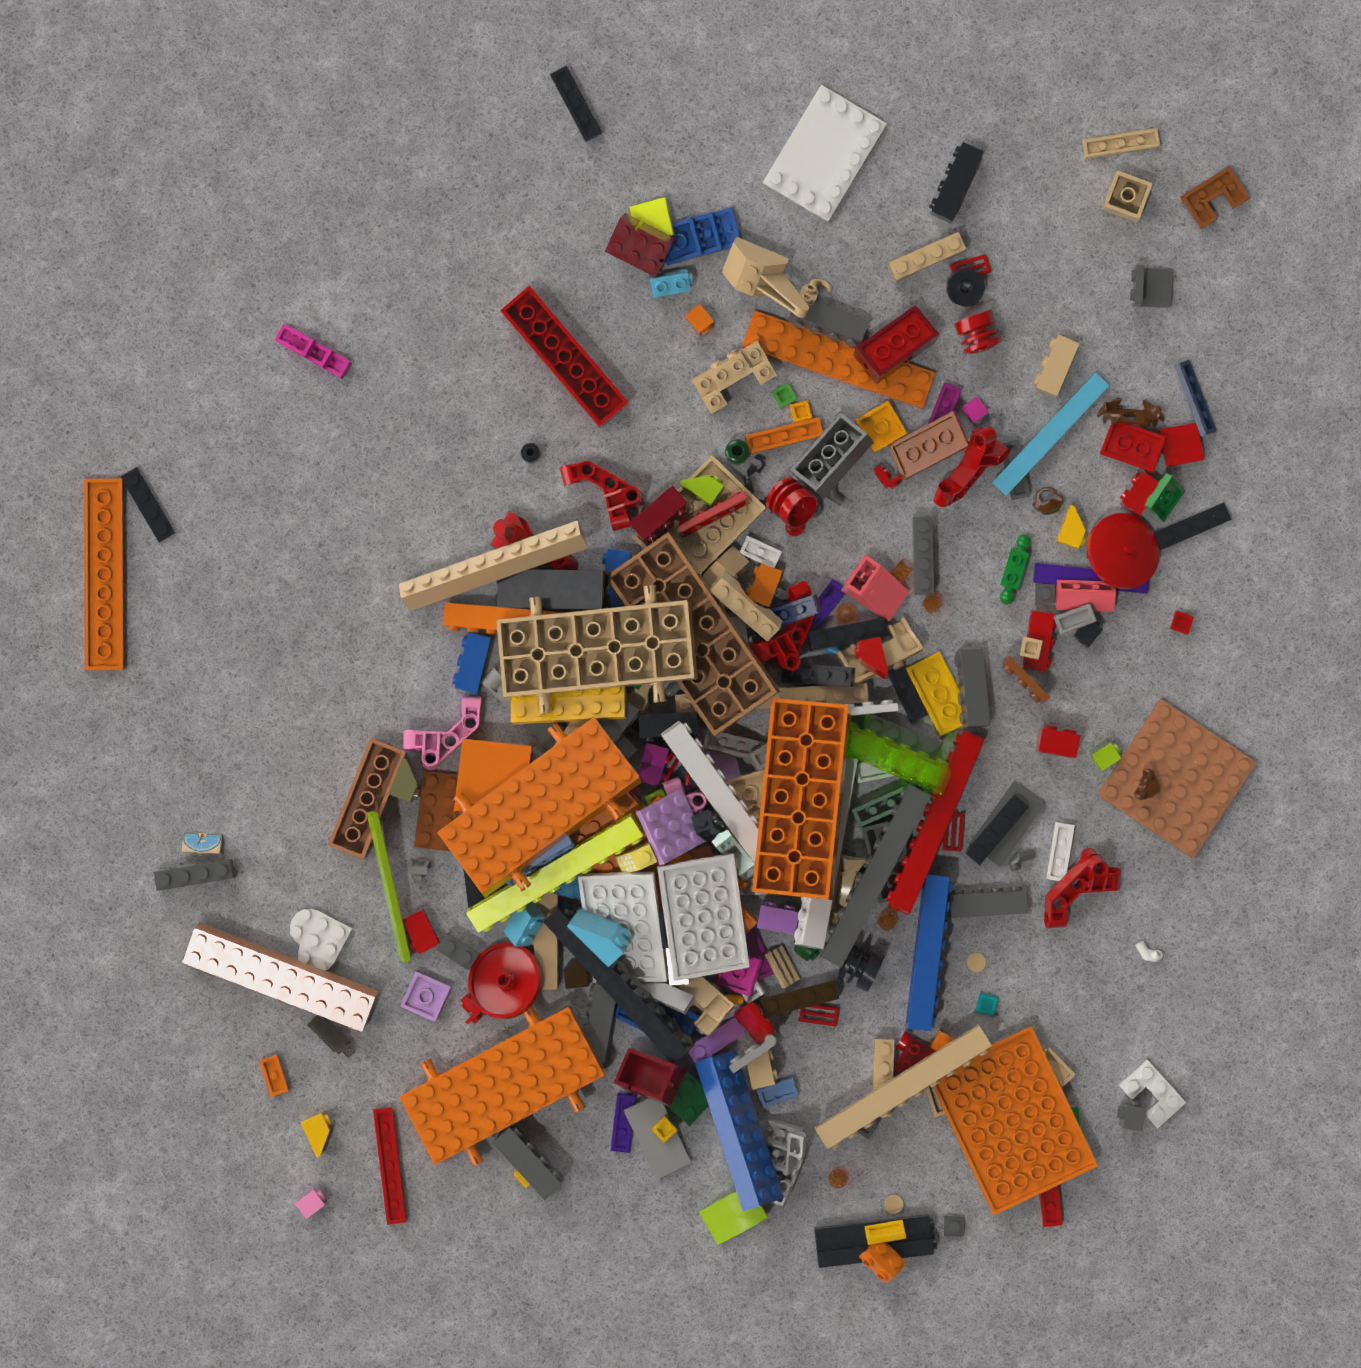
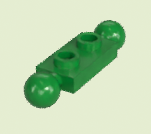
(1015, 569)

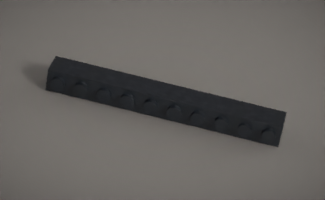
(624, 990)

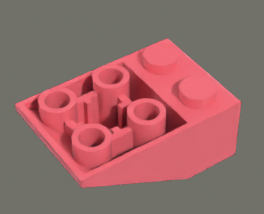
(875, 588)

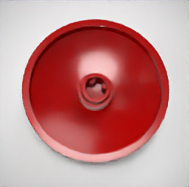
(1123, 551)
(504, 980)

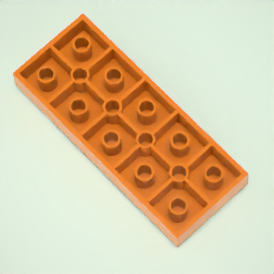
(802, 798)

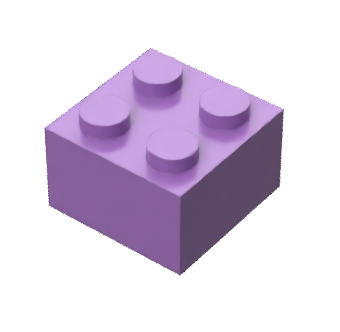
(777, 919)

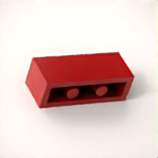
(1040, 628)

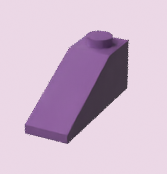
(718, 1039)

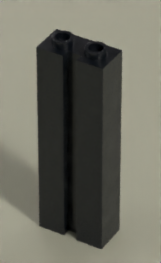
(557, 588)
(845, 1242)

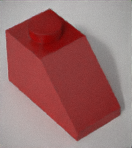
(872, 656)

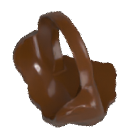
(1050, 506)
(1148, 785)

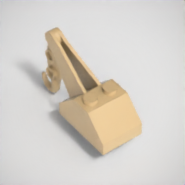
(761, 273)

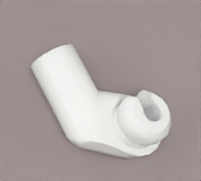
(1148, 954)

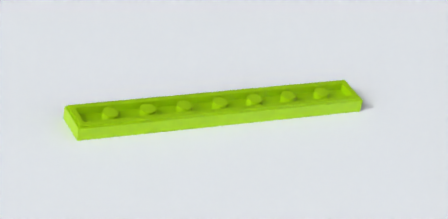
(389, 886)

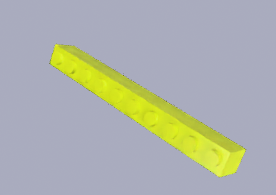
(561, 870)

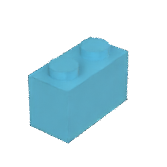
(524, 925)

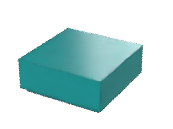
(986, 1004)

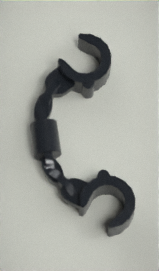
(751, 470)

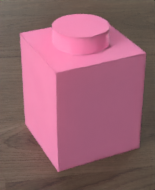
(311, 1202)

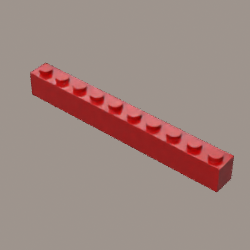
(934, 825)

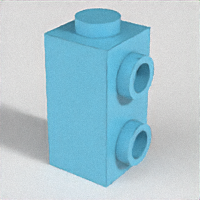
(671, 283)

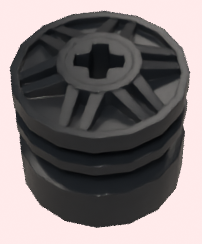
(861, 967)

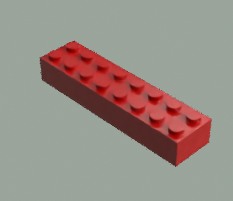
(564, 357)

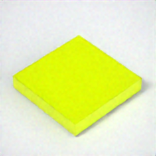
(654, 213)

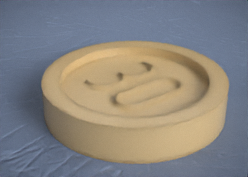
(976, 962)
(893, 1204)

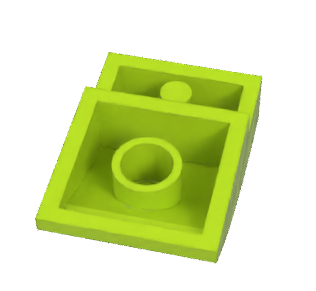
(727, 1219)

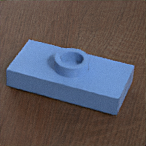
(776, 1093)

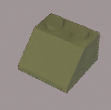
(405, 783)

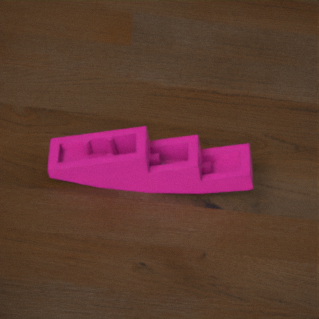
(313, 351)

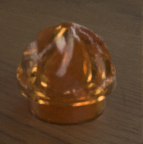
(932, 603)
(887, 921)
(838, 1178)

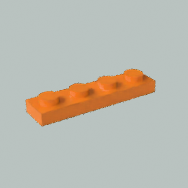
(784, 435)

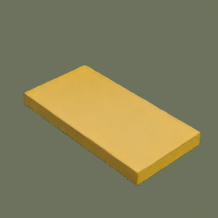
(937, 692)

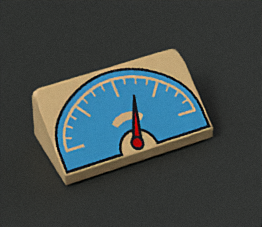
(202, 843)

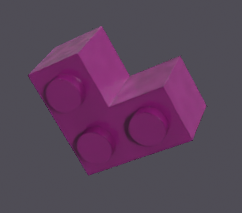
(653, 764)

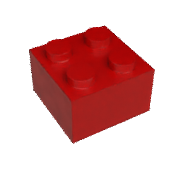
(1058, 742)

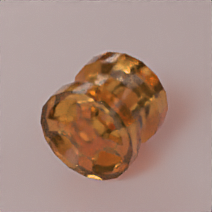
(901, 571)

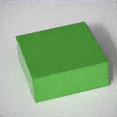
(784, 395)

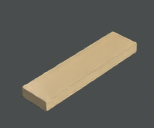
(1121, 143)

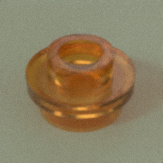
(845, 608)

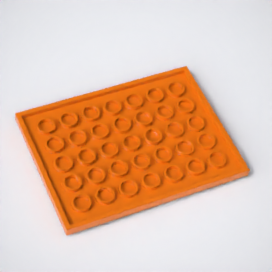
(1014, 1122)

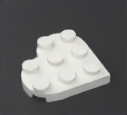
(319, 937)

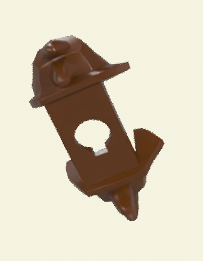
(1143, 417)

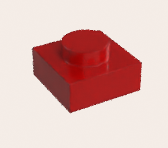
(1181, 622)

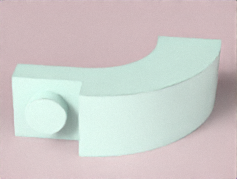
(726, 844)

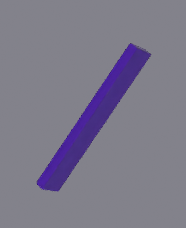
(1051, 573)

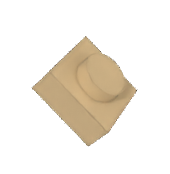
(1030, 648)

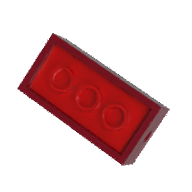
(896, 344)

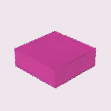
(975, 410)

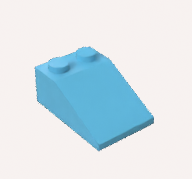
(600, 935)

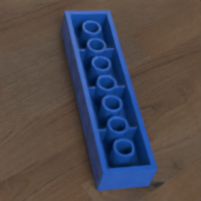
(927, 953)
(739, 1131)

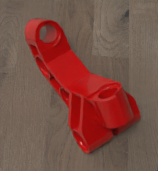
(982, 453)
(617, 498)
(515, 529)
(782, 648)
(1092, 876)

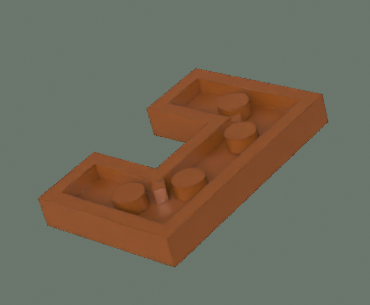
(1198, 198)
(1011, 667)

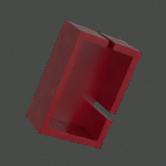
(641, 248)
(660, 516)
(649, 1076)

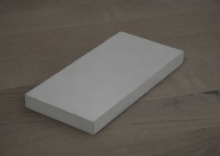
(661, 1156)

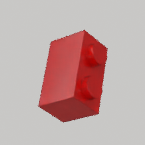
(1137, 496)
(420, 932)

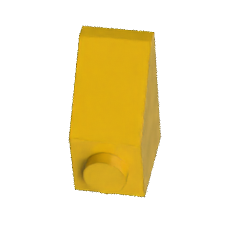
(1072, 530)
(317, 1131)

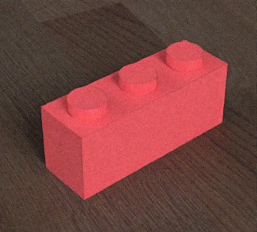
(1075, 593)

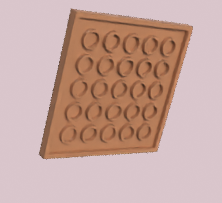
(1194, 773)

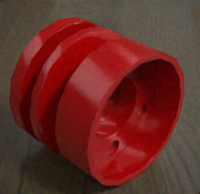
(978, 332)
(792, 502)

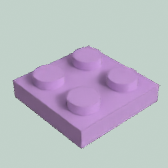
(425, 996)

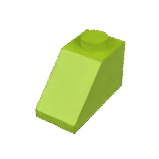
(704, 488)

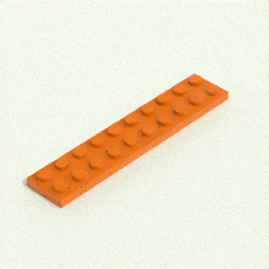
(834, 359)
(104, 574)

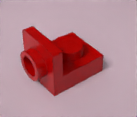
(883, 476)
(469, 1006)

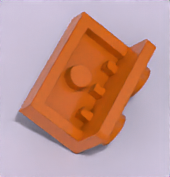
(883, 1261)

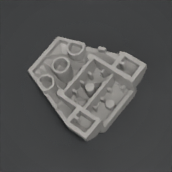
(787, 1151)

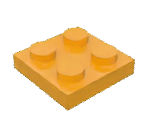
(881, 426)

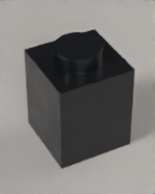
(1088, 633)

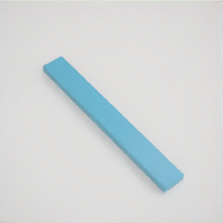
(1050, 434)

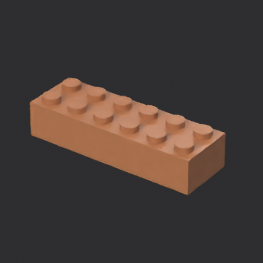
(366, 794)

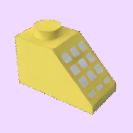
(636, 858)

